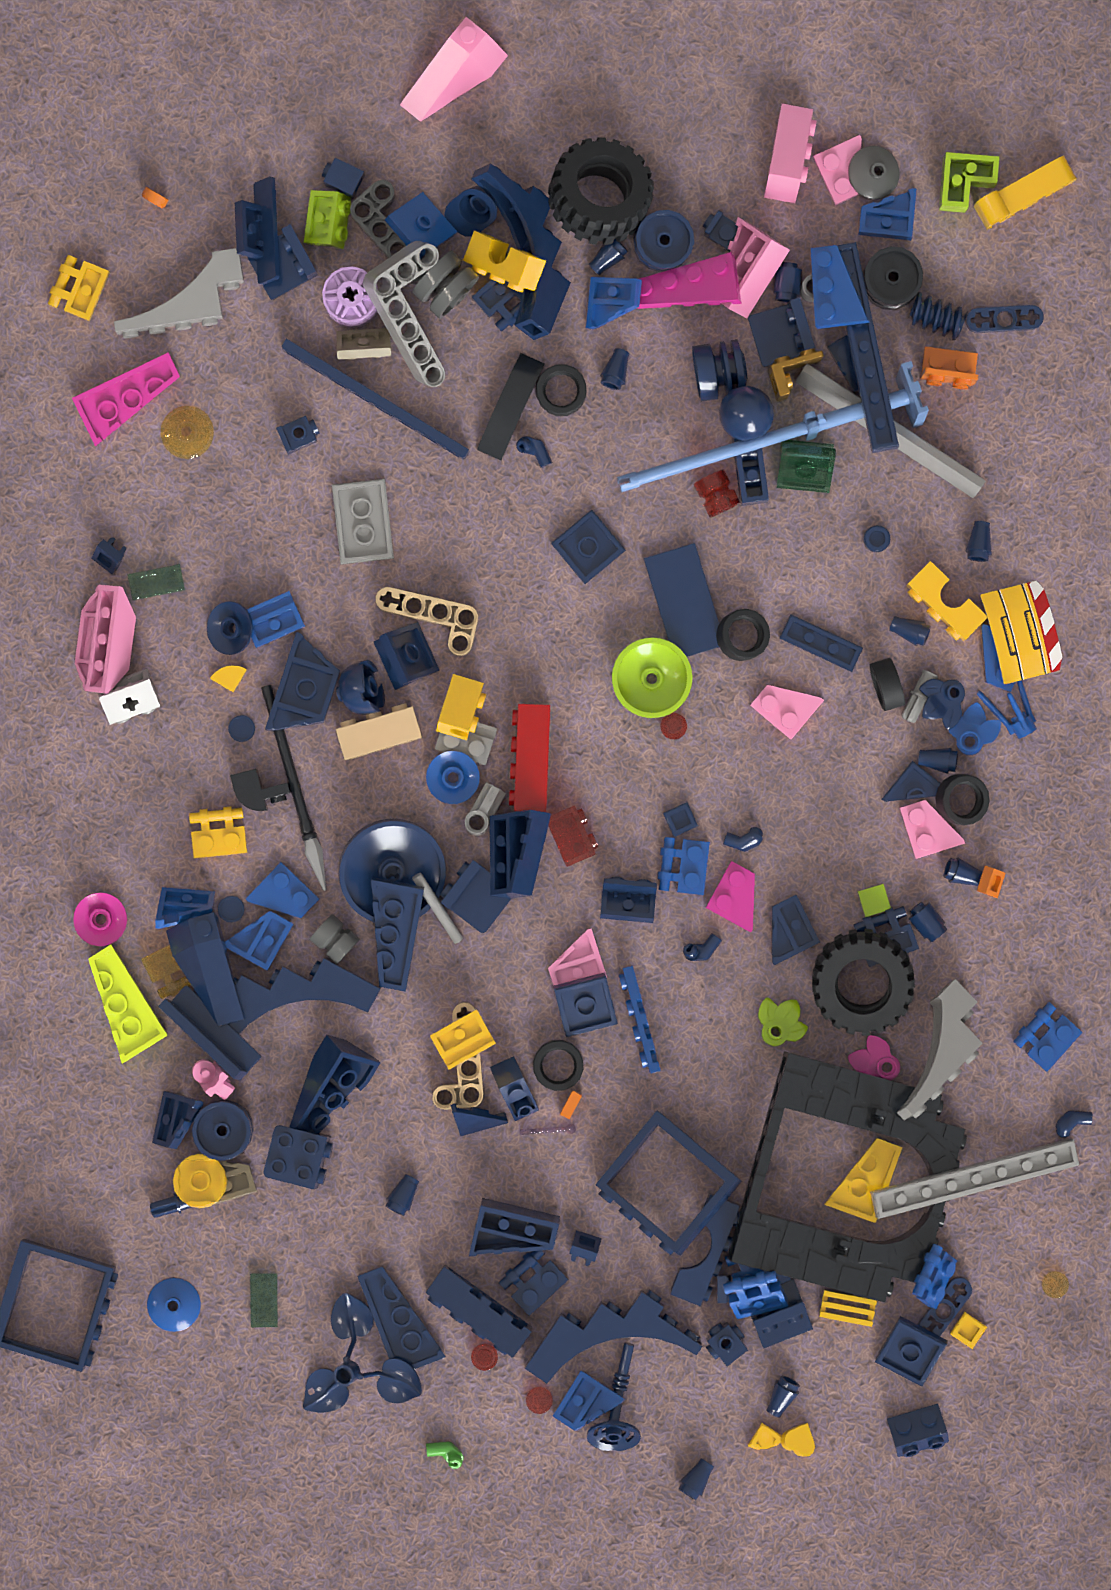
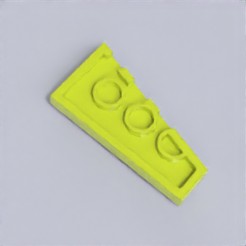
(128, 1011)

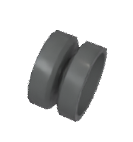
(442, 281)

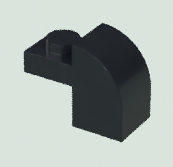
(252, 795)

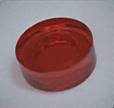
(539, 1400)

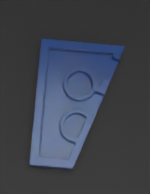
(833, 290)

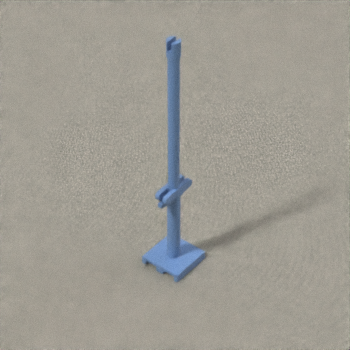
(810, 426)

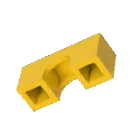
(519, 267)
(960, 620)

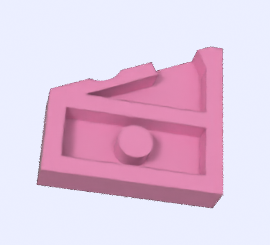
(834, 166)
(578, 961)

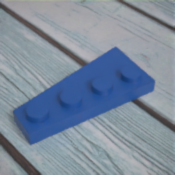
(641, 1030)

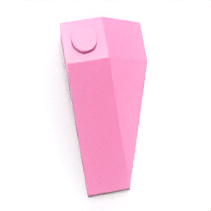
(459, 66)

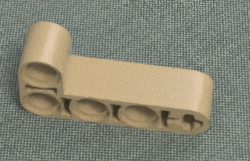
(426, 614)
(464, 1081)

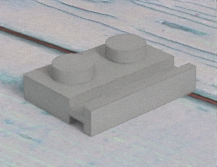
(476, 746)

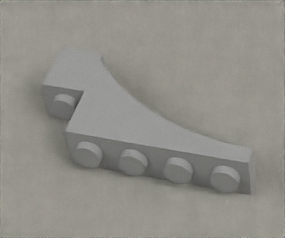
(195, 303)
(950, 1046)

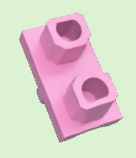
(212, 1078)

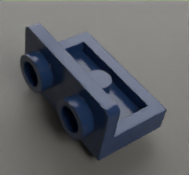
(628, 900)
(918, 1431)

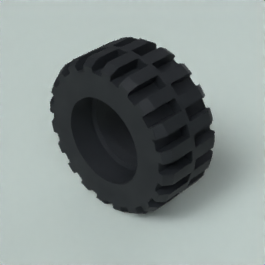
(608, 161)
(870, 1016)

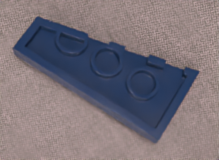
(396, 924)
(397, 1322)

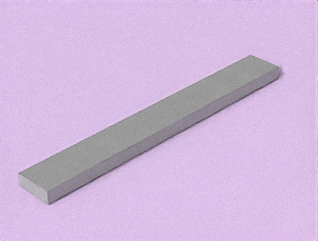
(908, 441)
(974, 1178)

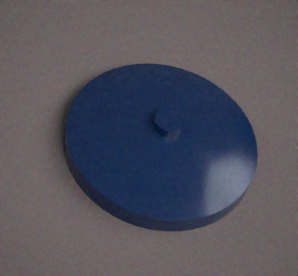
(390, 852)

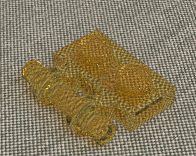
(160, 966)

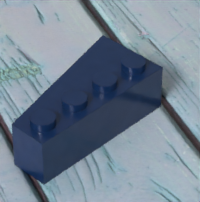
(479, 1311)

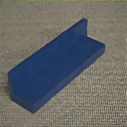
(219, 1042)

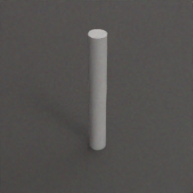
(438, 909)

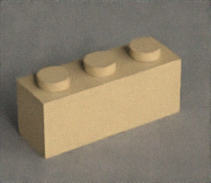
(378, 732)

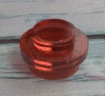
(673, 726)
(484, 1357)

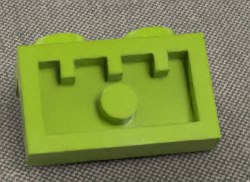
(327, 219)

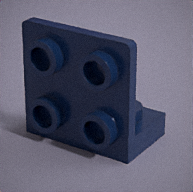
(293, 264)
(781, 332)

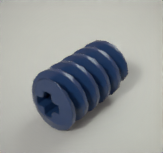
(937, 316)

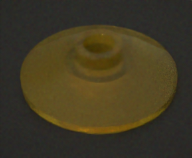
(187, 446)

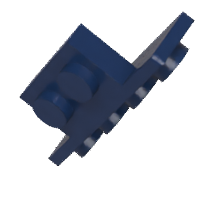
(258, 230)

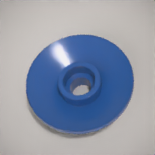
(438, 780)
(173, 1290)

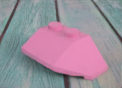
(105, 639)

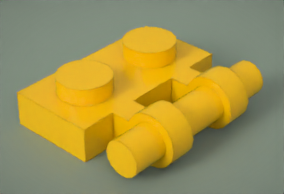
(86, 290)
(218, 841)

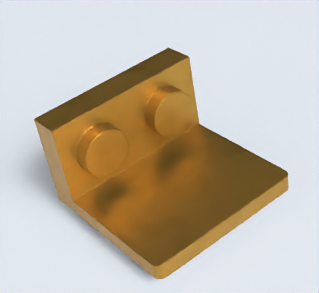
(782, 382)

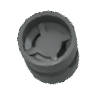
(334, 939)

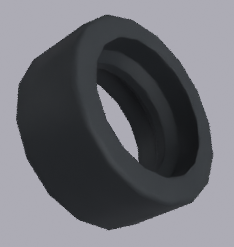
(574, 374)
(723, 634)
(887, 684)
(981, 803)
(538, 1067)

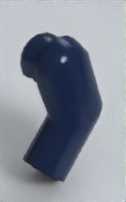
(746, 841)
(702, 952)
(1070, 1120)

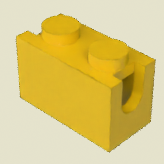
(460, 706)

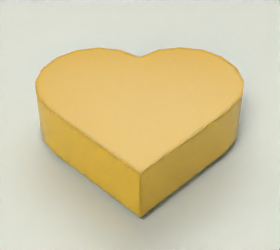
(798, 1440)

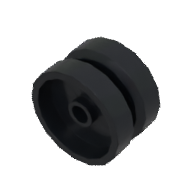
(907, 273)

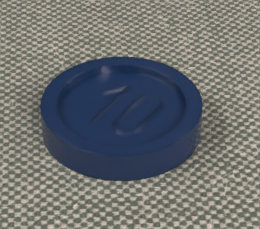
(241, 728)
(231, 909)

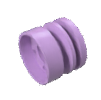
(340, 309)

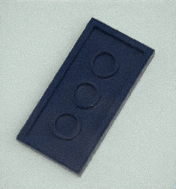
(684, 599)

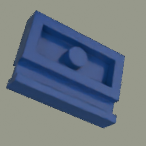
(274, 619)

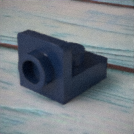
(720, 229)

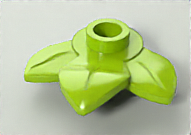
(784, 1019)

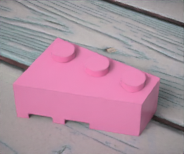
(789, 153)

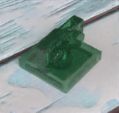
(806, 466)

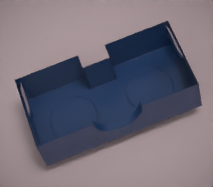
(842, 356)

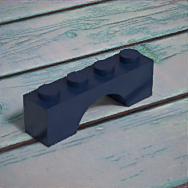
(693, 1282)

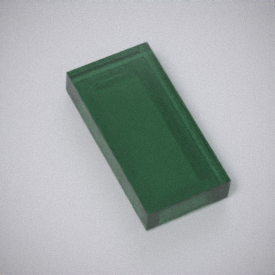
(156, 582)
(264, 1299)

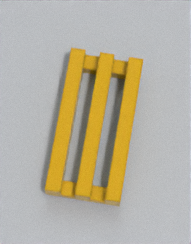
(870, 1312)

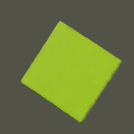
(874, 900)

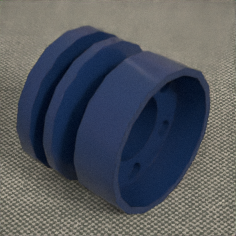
(718, 370)

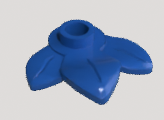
(974, 725)

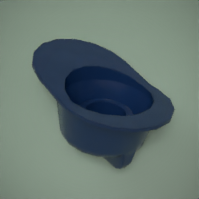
(471, 211)

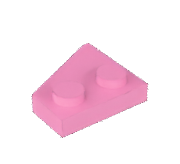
(786, 708)
(928, 830)

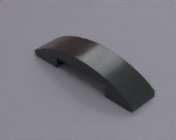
(510, 406)

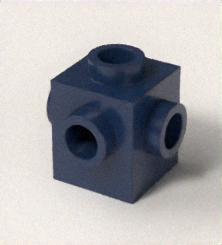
(731, 1351)

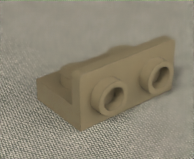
(363, 343)

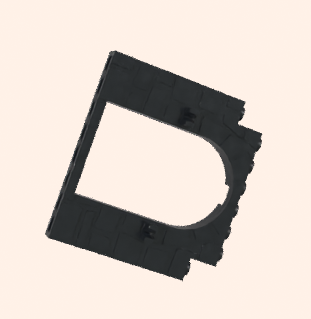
(826, 1255)

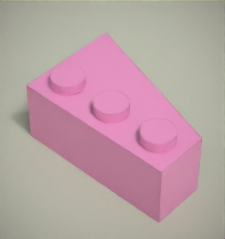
(756, 263)

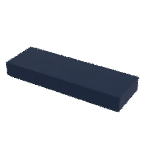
(821, 643)

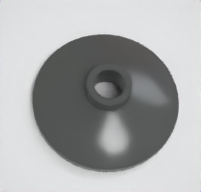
(862, 172)

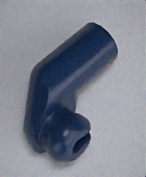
(534, 447)

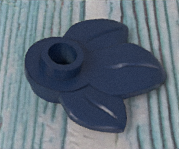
(940, 703)

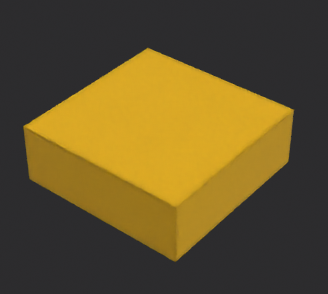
(968, 1330)

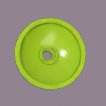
(657, 658)

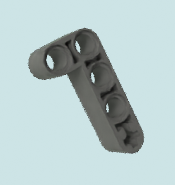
(376, 218)

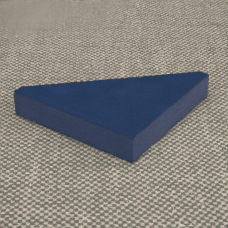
(912, 784)
(476, 1119)

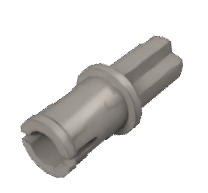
(917, 698)

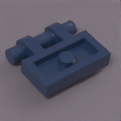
(492, 299)
(903, 935)
(539, 1287)

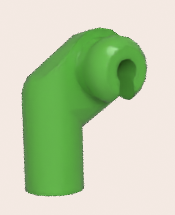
(447, 1451)

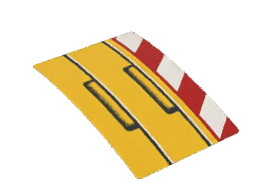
(1023, 631)

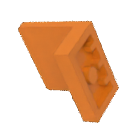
(949, 367)

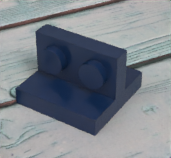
(406, 655)
(784, 1322)

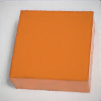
(991, 881)
(570, 1104)

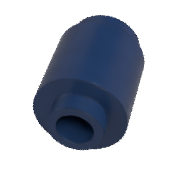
(787, 282)
(927, 921)

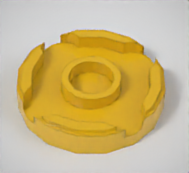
(200, 1181)

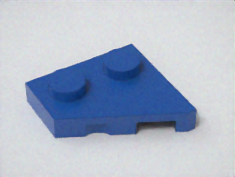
(890, 217)
(611, 299)
(182, 904)

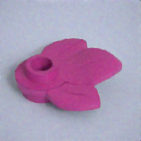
(872, 1059)

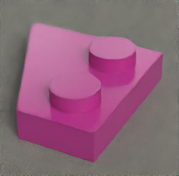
(735, 896)

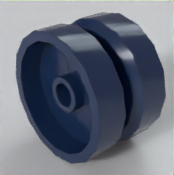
(670, 226)
(238, 1126)

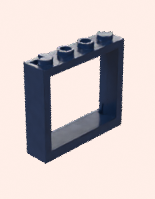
(647, 1226)
(12, 1290)

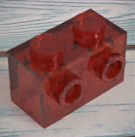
(571, 835)

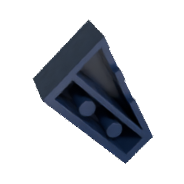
(516, 851)

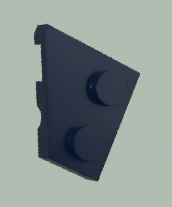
(790, 930)
(175, 1119)

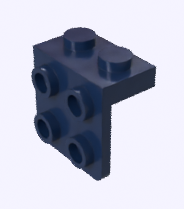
(472, 898)
(298, 1157)

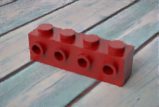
(531, 757)

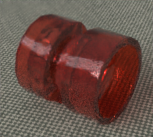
(712, 484)

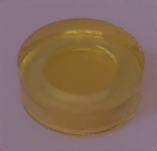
(1055, 1284)

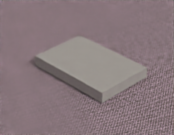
(362, 521)

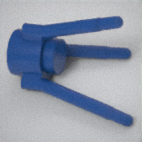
(1022, 722)

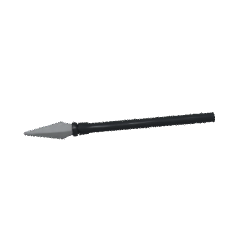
(312, 847)

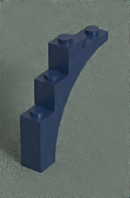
(525, 216)
(328, 983)
(642, 1319)

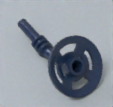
(613, 1426)

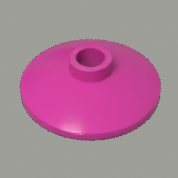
(86, 915)

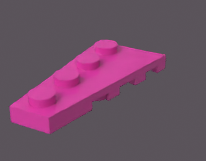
(697, 283)
(118, 399)

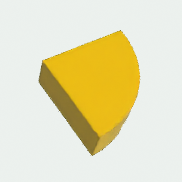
(229, 676)
(764, 1438)

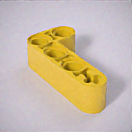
(1025, 192)

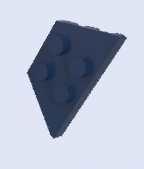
(304, 688)

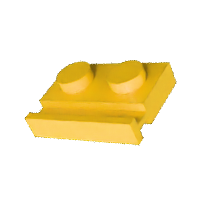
(462, 1039)

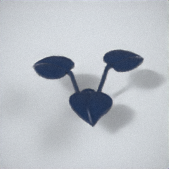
(397, 1380)

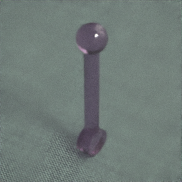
(570, 1129)

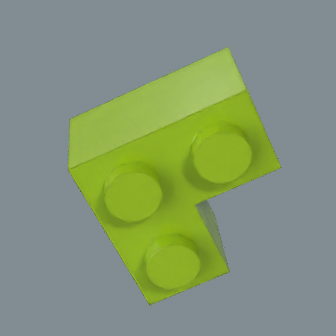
(962, 172)

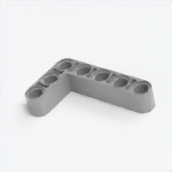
(402, 312)

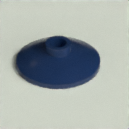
(221, 625)

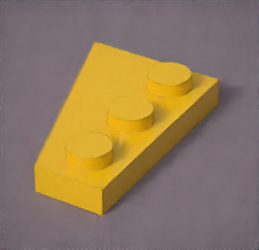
(869, 1174)

